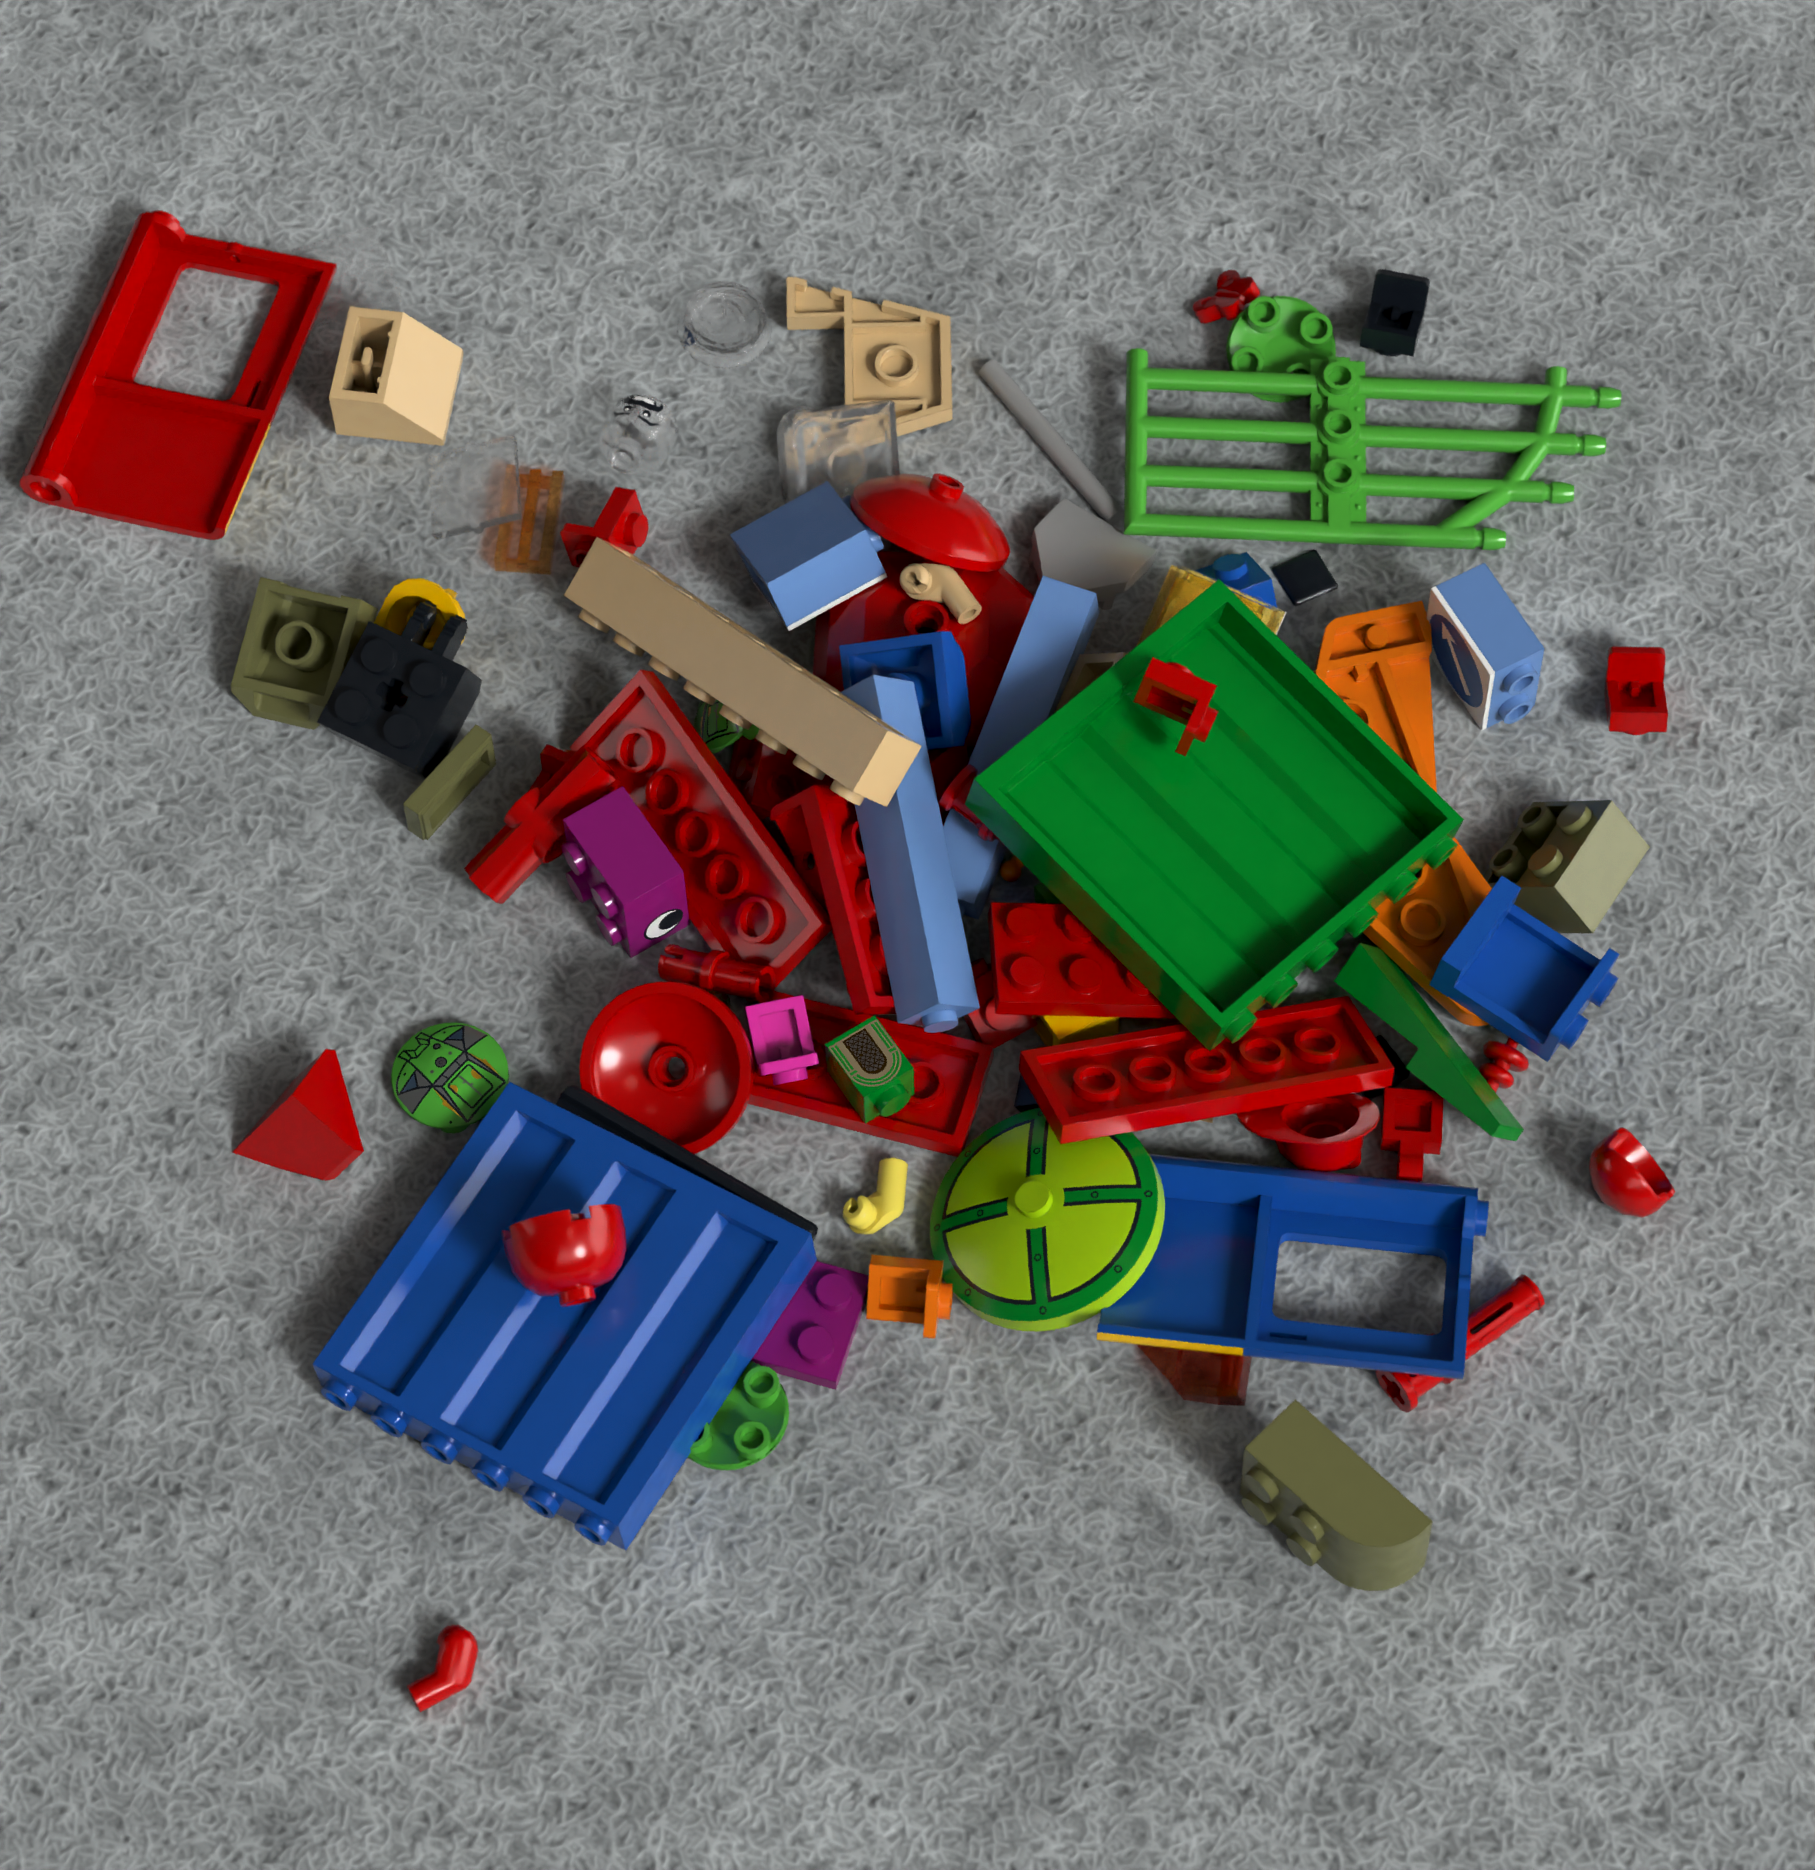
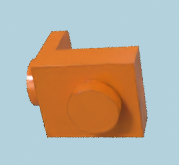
(908, 1292)

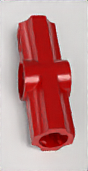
(536, 825)

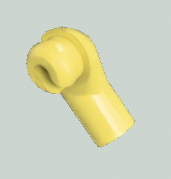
(883, 1206)

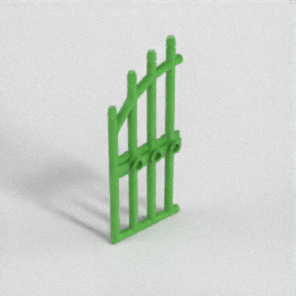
(1338, 453)

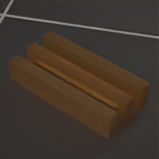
(523, 564)

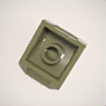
(296, 651)

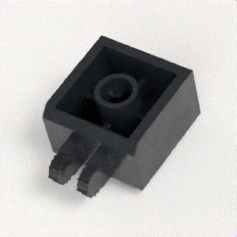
(397, 665)

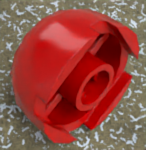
(567, 1252)

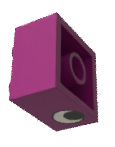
(624, 873)

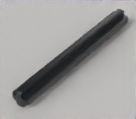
(607, 1117)

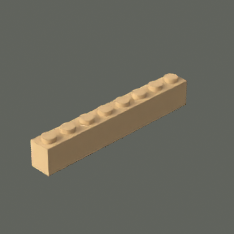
(742, 673)

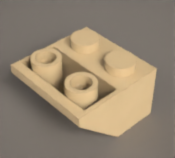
(393, 378)

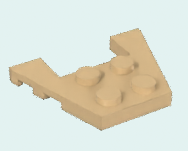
(887, 351)

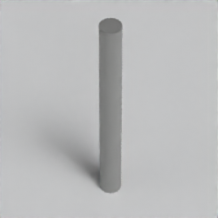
(1051, 442)

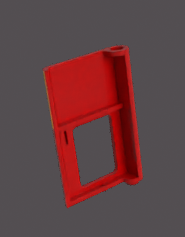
(158, 451)

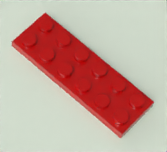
(735, 874)
(1173, 1079)

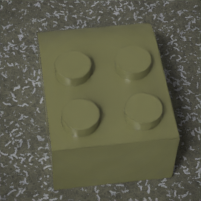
(1332, 1504)

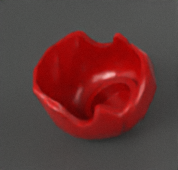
(1628, 1176)

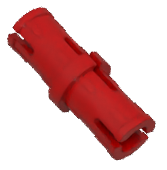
(717, 972)

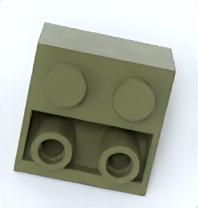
(1569, 861)

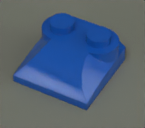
(938, 675)

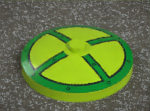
(1043, 1226)

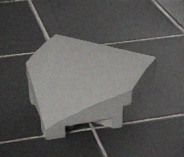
(1087, 553)

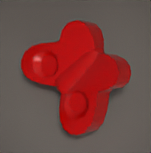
(1229, 298)

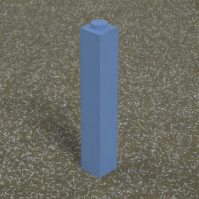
(1027, 696)
(914, 877)

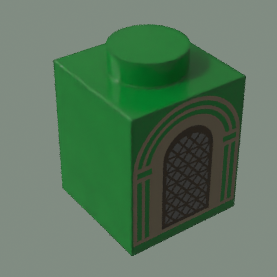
(870, 1070)

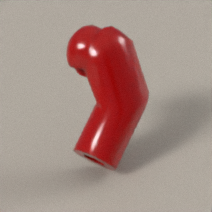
(452, 1670)

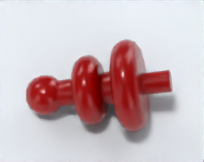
(1504, 1058)

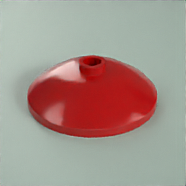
(932, 520)
(630, 1055)

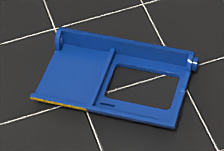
(1220, 1251)

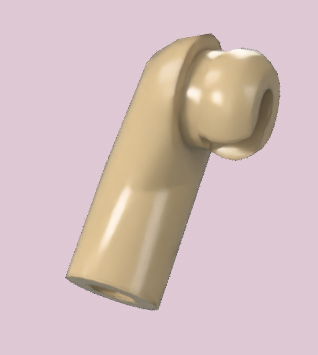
(940, 585)

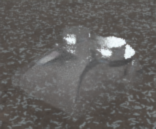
(836, 446)

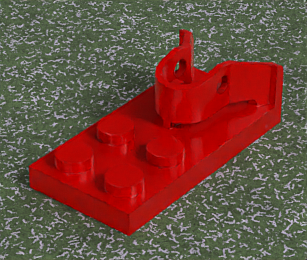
(829, 829)

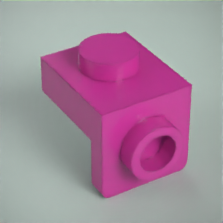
(781, 1039)

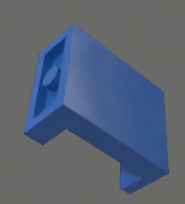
(1523, 974)

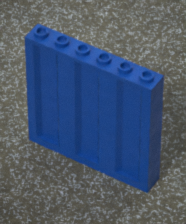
(576, 1401)

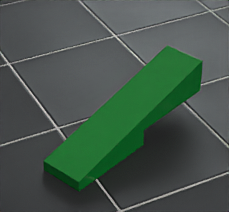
(1439, 1060)

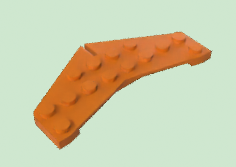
(1383, 674)

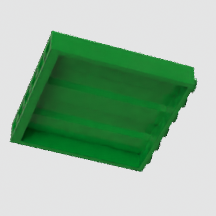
(1227, 862)

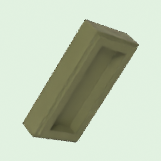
(450, 783)

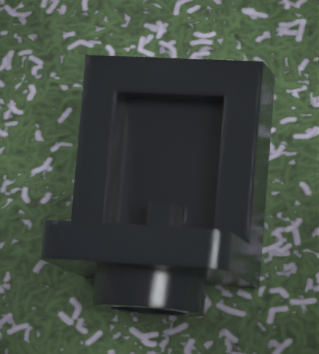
(1395, 313)

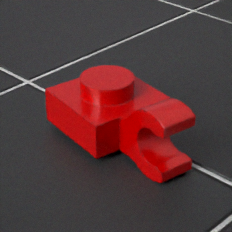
(1412, 1127)

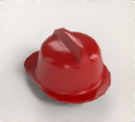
(1319, 1132)

